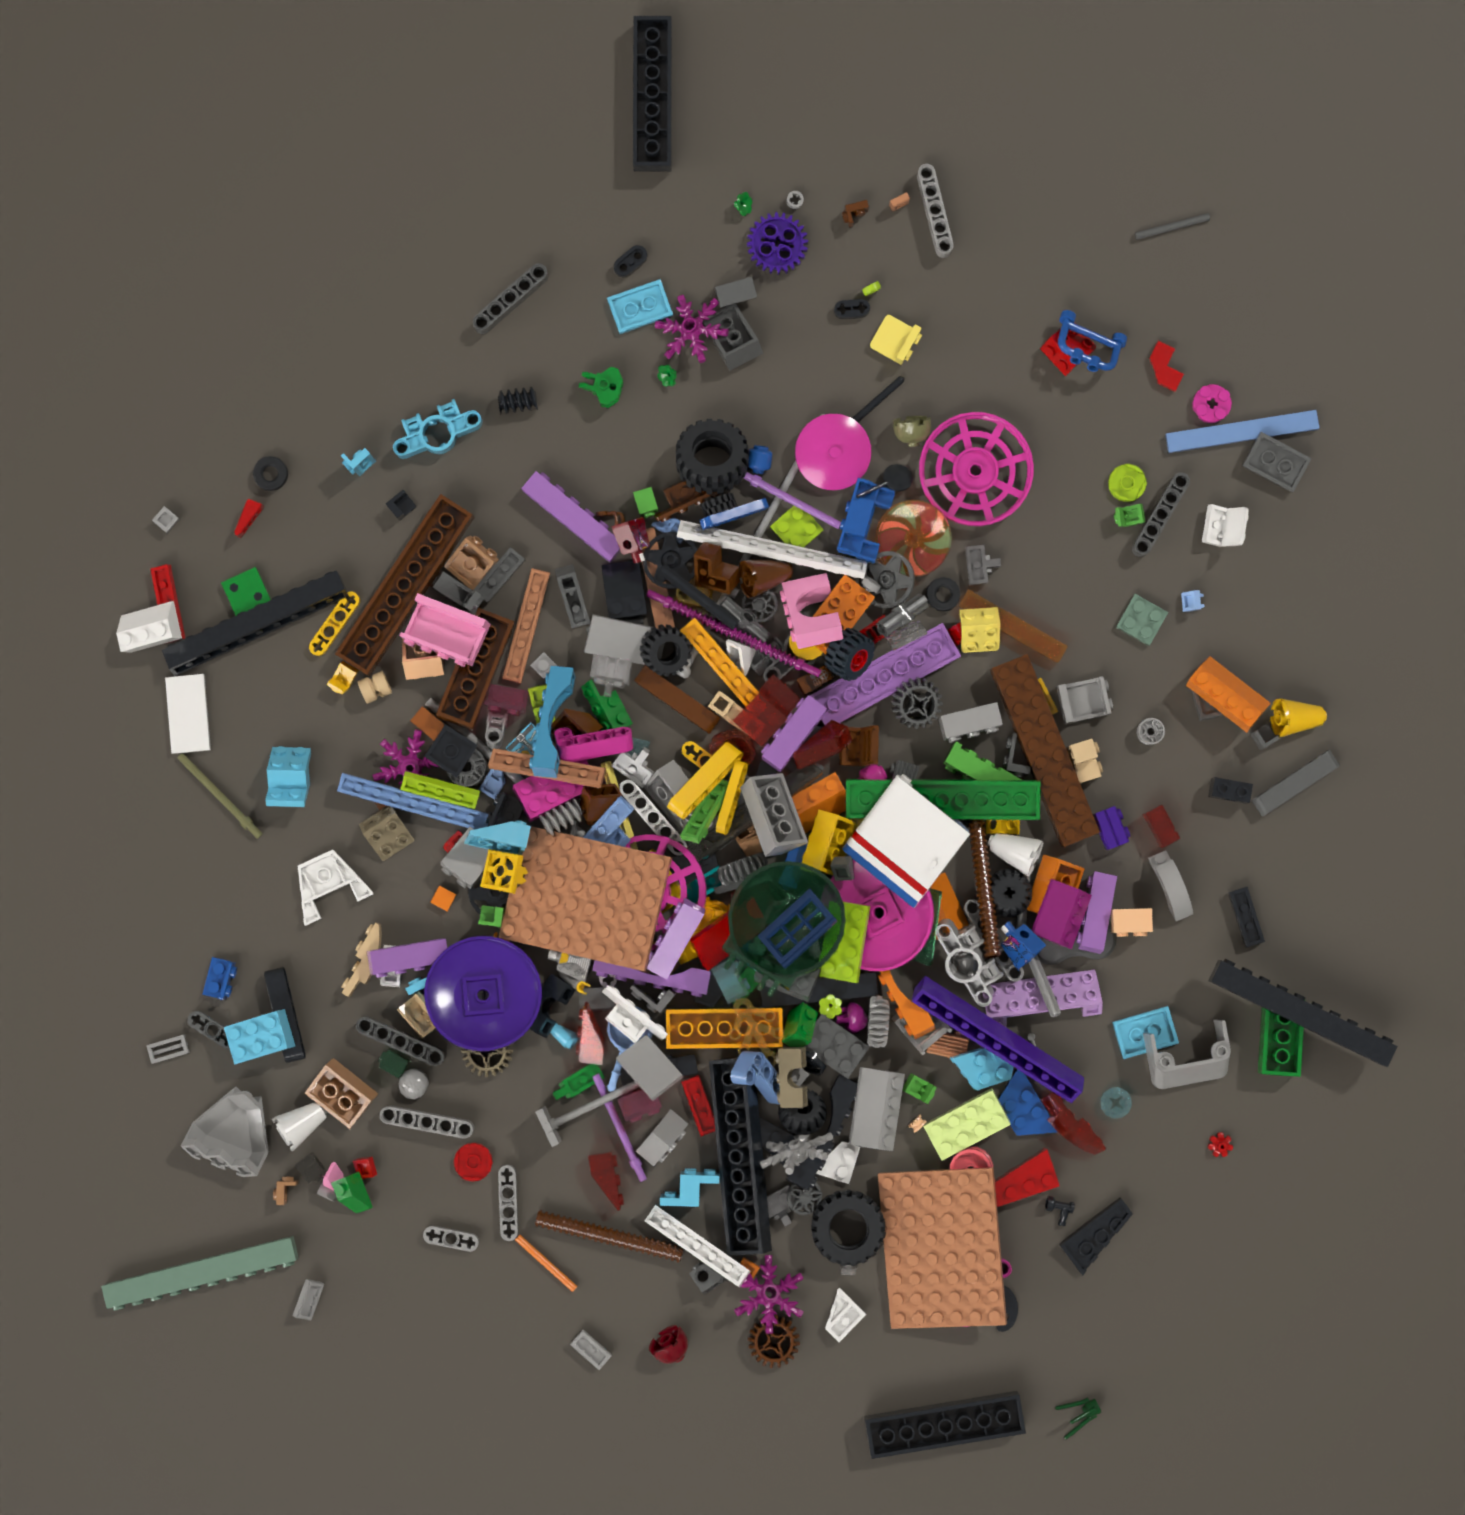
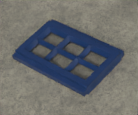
(808, 940)

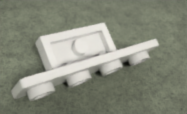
(629, 1019)

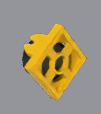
(506, 872)

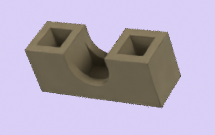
(791, 1094)

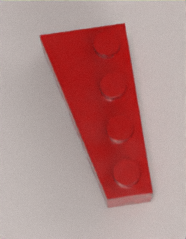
(1026, 1179)

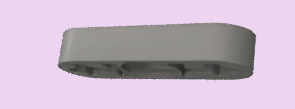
(464, 1246)

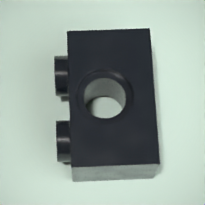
(1230, 790)

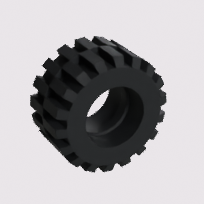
(675, 660)

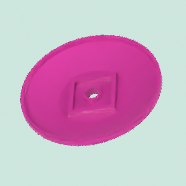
(900, 931)

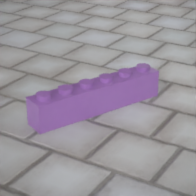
(571, 515)

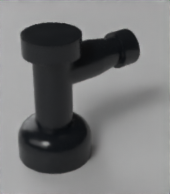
(1065, 1208)

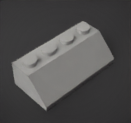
(664, 786)
(773, 814)
(876, 1109)

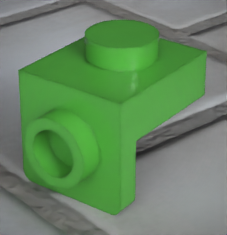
(1129, 515)
(919, 1088)

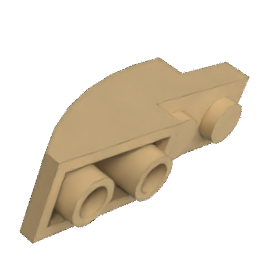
(361, 969)

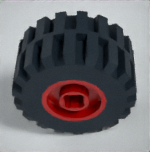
(851, 655)

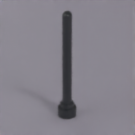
(878, 399)

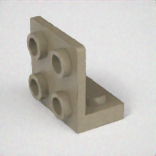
(386, 832)

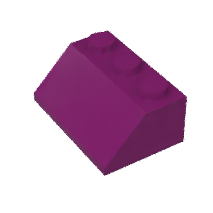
(1061, 914)

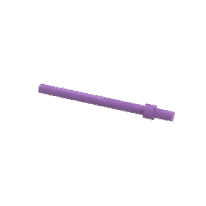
(757, 481)
(634, 1161)

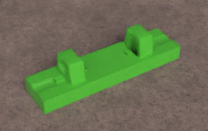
(704, 814)

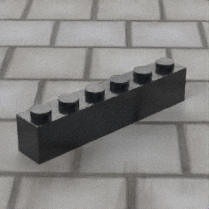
(840, 989)

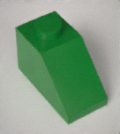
(352, 1193)

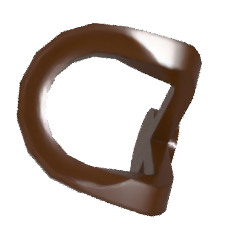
(606, 513)

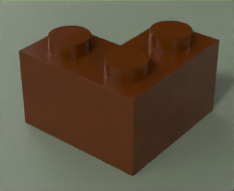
(712, 572)

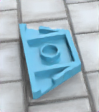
(982, 1068)

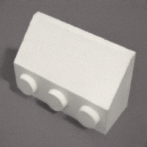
(148, 628)

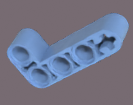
(756, 1069)

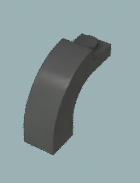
(457, 592)

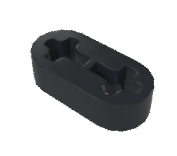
(851, 314)

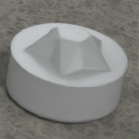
(870, 584)

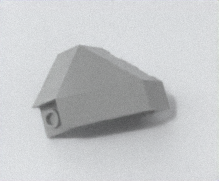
(231, 1134)

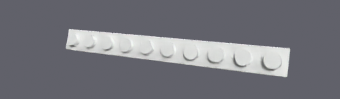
(773, 549)

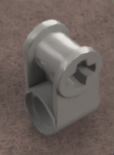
(495, 726)

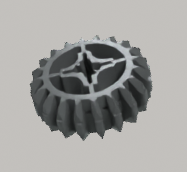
(910, 707)
(741, 868)

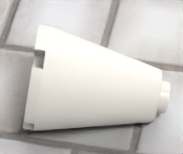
(1016, 851)
(299, 1123)

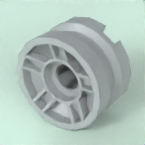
(1157, 727)

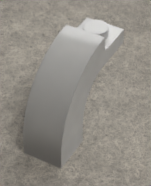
(1172, 885)

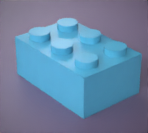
(259, 1036)

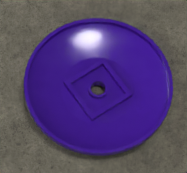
(478, 966)

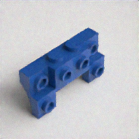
(859, 518)

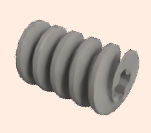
(561, 817)

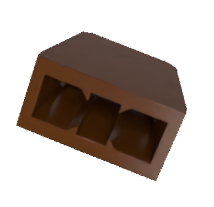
(597, 801)

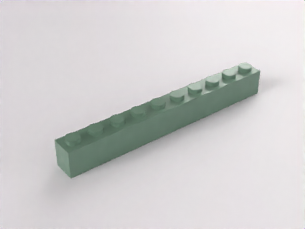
(200, 1272)

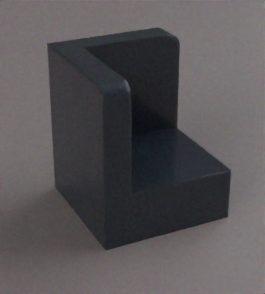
(401, 505)

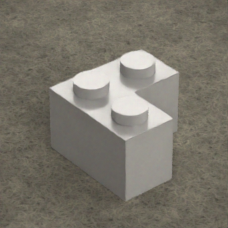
(663, 1138)

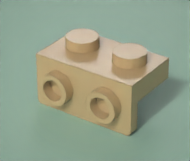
(416, 1015)

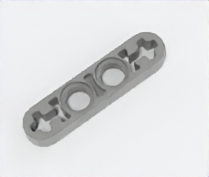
(508, 1202)

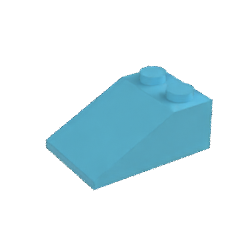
(504, 837)

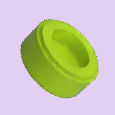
(872, 288)

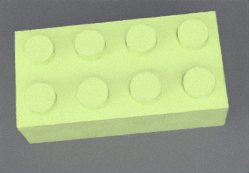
(967, 1124)

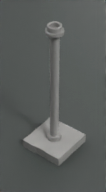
(551, 1125)

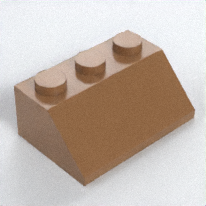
(341, 1093)

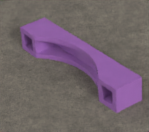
(692, 980)

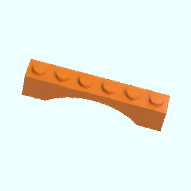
(917, 1019)

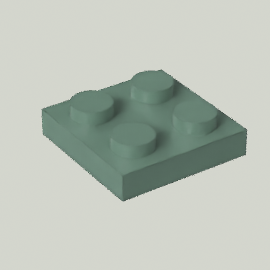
(1141, 619)

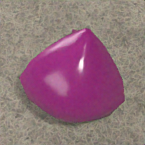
(853, 1017)

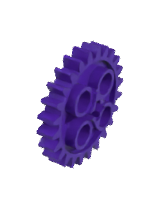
(773, 259)

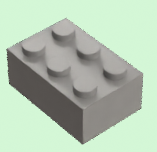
(970, 722)

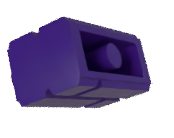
(1111, 827)

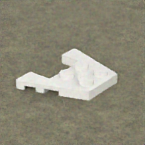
(323, 876)

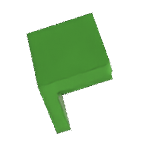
(491, 916)

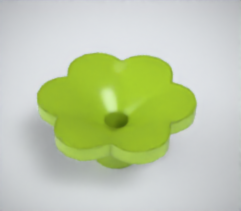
(830, 1011)

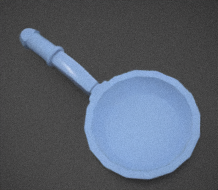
(622, 1043)

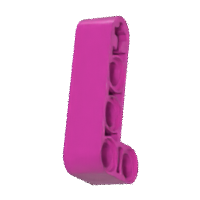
(592, 744)

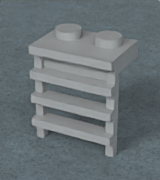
(927, 1040)

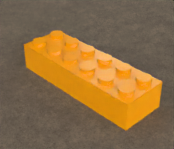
(711, 1028)

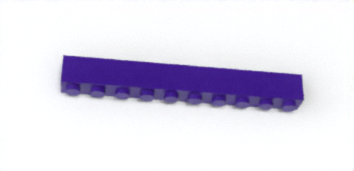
(998, 1039)

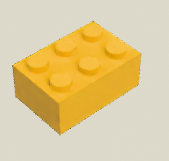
(827, 839)

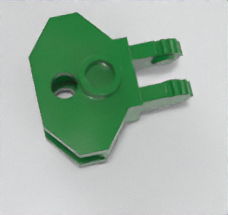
(603, 385)

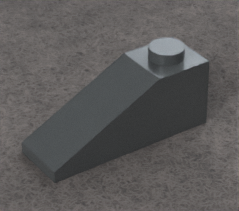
(572, 596)

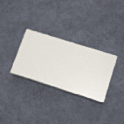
(187, 713)

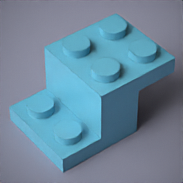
(288, 776)
(689, 1188)

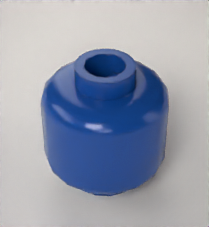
(760, 459)

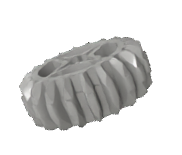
(878, 1021)

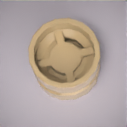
(374, 687)

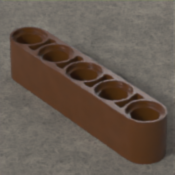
(677, 699)

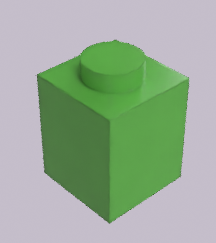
(646, 502)

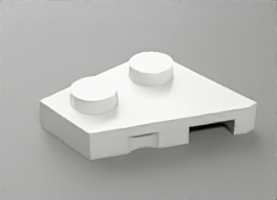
(840, 1162)
(843, 1316)

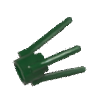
(1090, 1411)

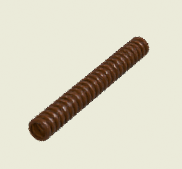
(983, 883)
(609, 1236)

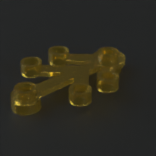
(754, 1027)

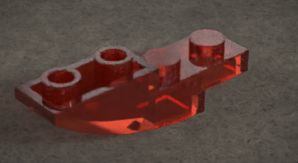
(1075, 1131)

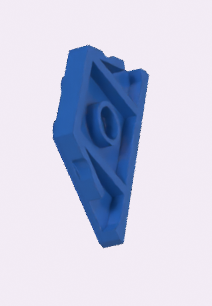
(1024, 1107)

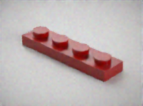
(166, 591)

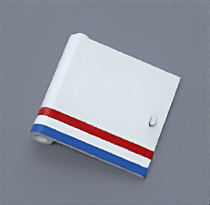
(905, 841)

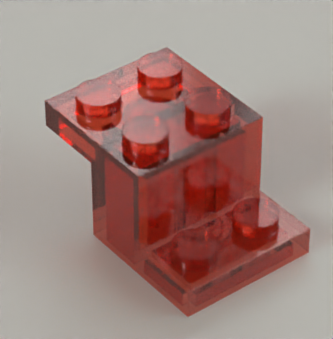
(767, 710)

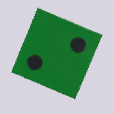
(246, 591)

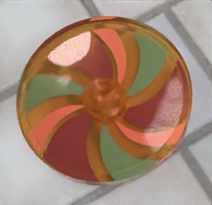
(917, 533)

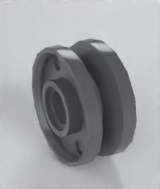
(475, 775)

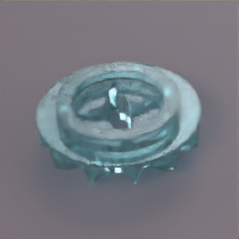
(1125, 1102)

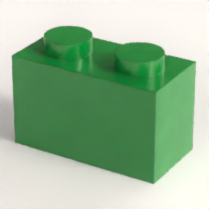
(800, 1026)

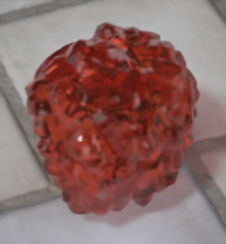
(737, 739)

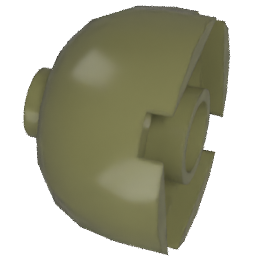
(912, 429)

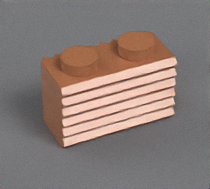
(949, 1045)

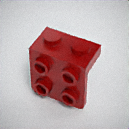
(1059, 358)

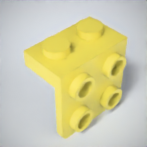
(896, 339)
(980, 629)

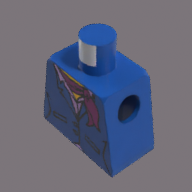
(1021, 944)

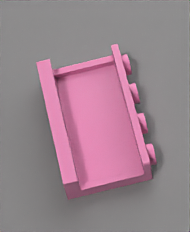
(445, 631)

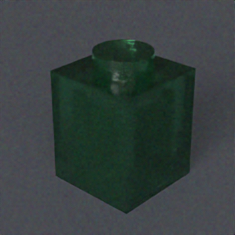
(393, 1063)

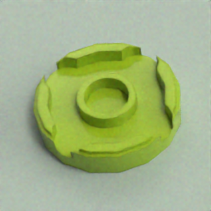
(1127, 483)

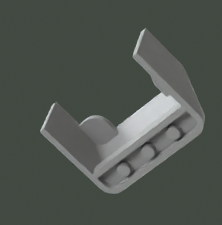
(1167, 1075)

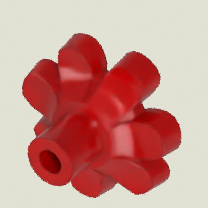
(1217, 1142)

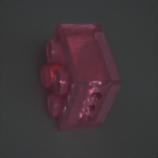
(638, 1103)

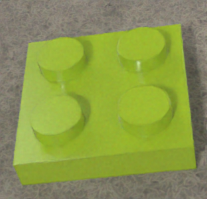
(796, 527)

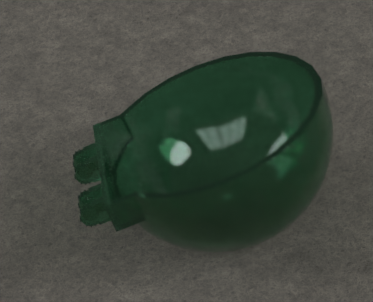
(761, 901)

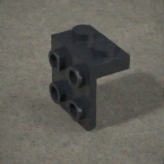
(506, 810)

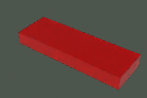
(699, 1105)

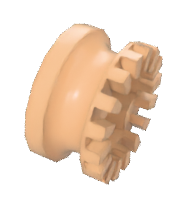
(917, 1123)

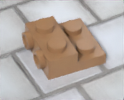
(471, 561)

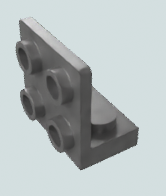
(664, 998)

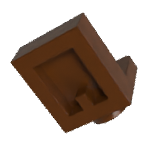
(857, 209)

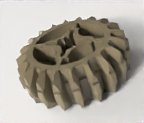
(486, 1060)

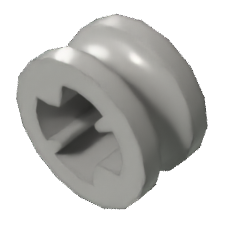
(799, 203)

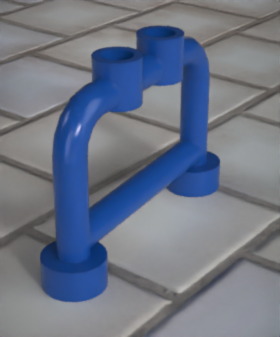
(1077, 355)

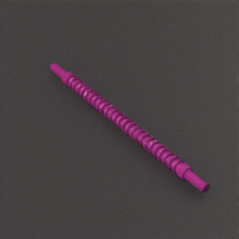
(738, 635)

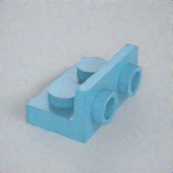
(360, 463)

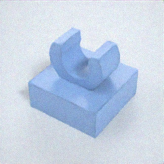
(1191, 601)

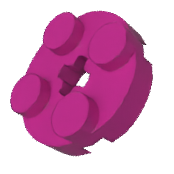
(1203, 410)

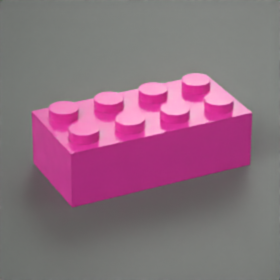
(543, 794)

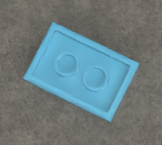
(640, 306)
(1131, 1029)

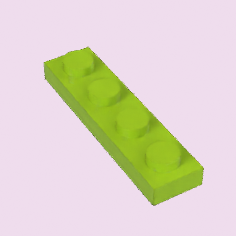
(440, 790)

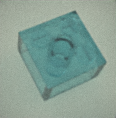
(730, 985)

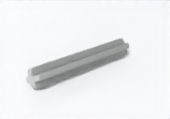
(1044, 987)

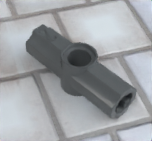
(902, 615)
(746, 619)

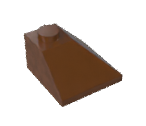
(576, 721)

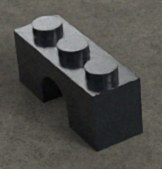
(553, 991)

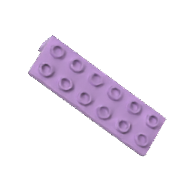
(1025, 998)

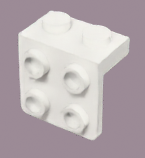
(1225, 526)

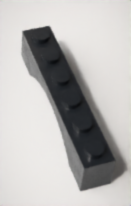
(841, 1097)

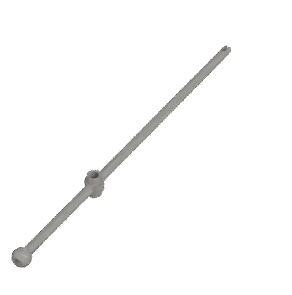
(746, 556)

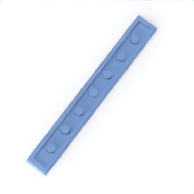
(1241, 431)
(412, 802)

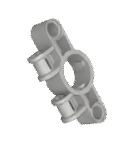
(968, 941)

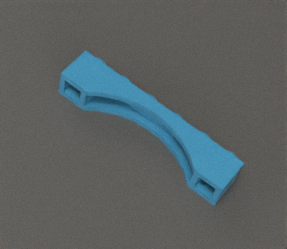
(559, 687)

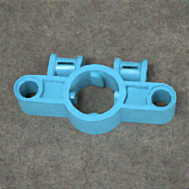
(415, 430)

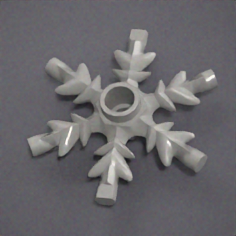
(796, 1151)

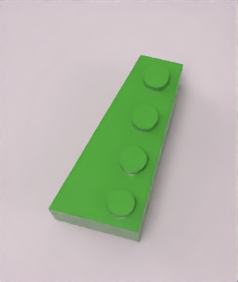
(972, 767)

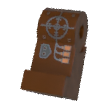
(810, 682)

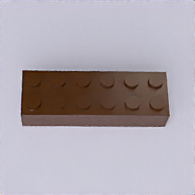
(471, 684)

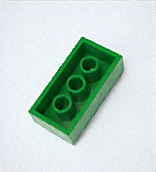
(1279, 1046)

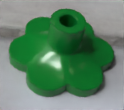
(743, 203)
(667, 375)

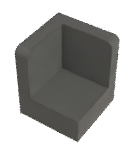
(1264, 736)

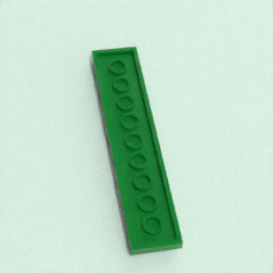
(956, 797)

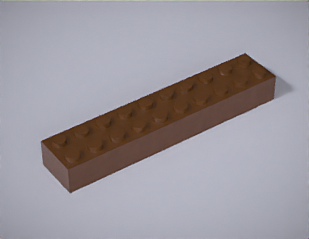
(408, 576)
(1044, 750)

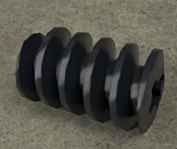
(517, 400)

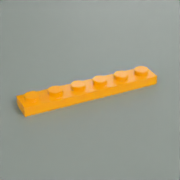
(719, 660)

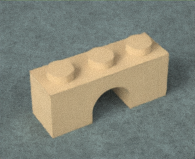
(726, 709)

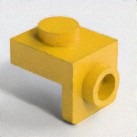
(342, 678)

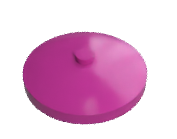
(832, 451)

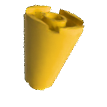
(1295, 717)

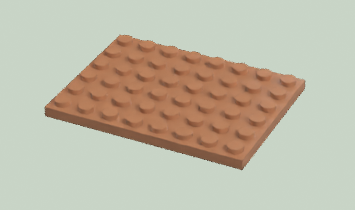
(587, 899)
(942, 1248)

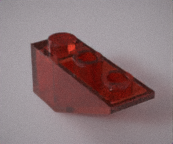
(825, 743)
(592, 1040)
(603, 1172)

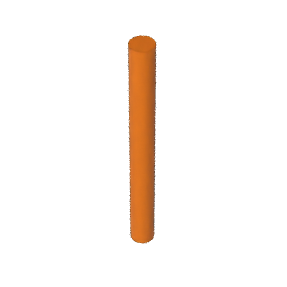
(546, 1263)

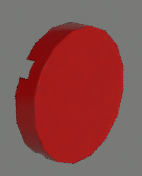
(473, 1161)

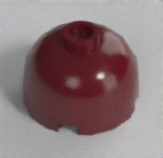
(670, 1345)

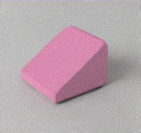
(333, 1174)

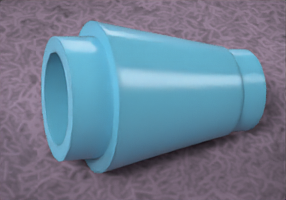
(564, 1036)

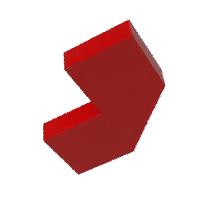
(1164, 374)

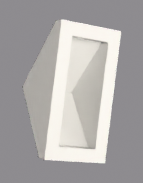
(740, 655)

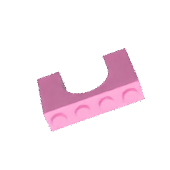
(809, 630)

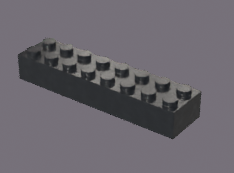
(652, 93)
(944, 1424)

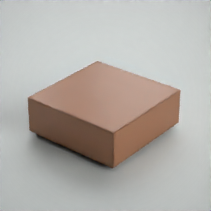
(899, 201)

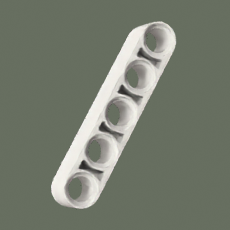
(648, 809)

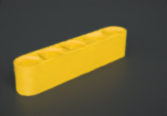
(704, 780)

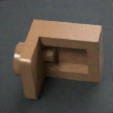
(280, 1192)

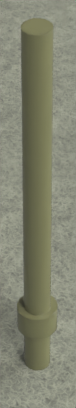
(246, 822)

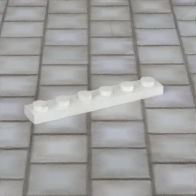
(697, 1246)

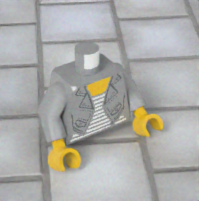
(572, 969)

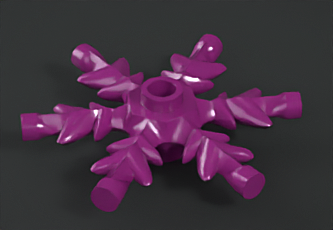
(691, 328)
(411, 759)
(774, 1290)

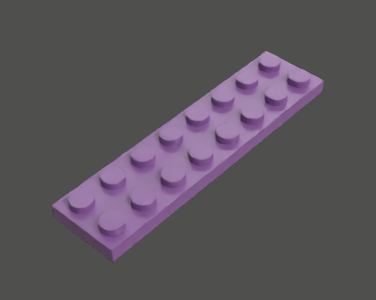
(886, 673)

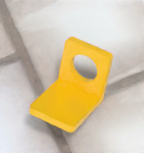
(1003, 827)

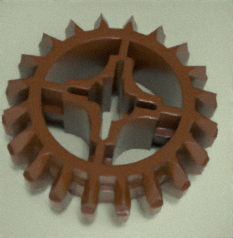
(766, 1346)

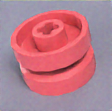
(973, 1157)

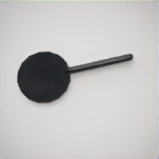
(895, 477)

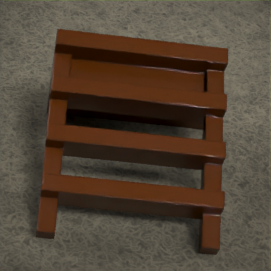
(863, 748)

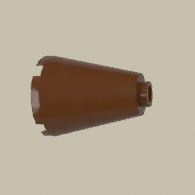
(763, 575)

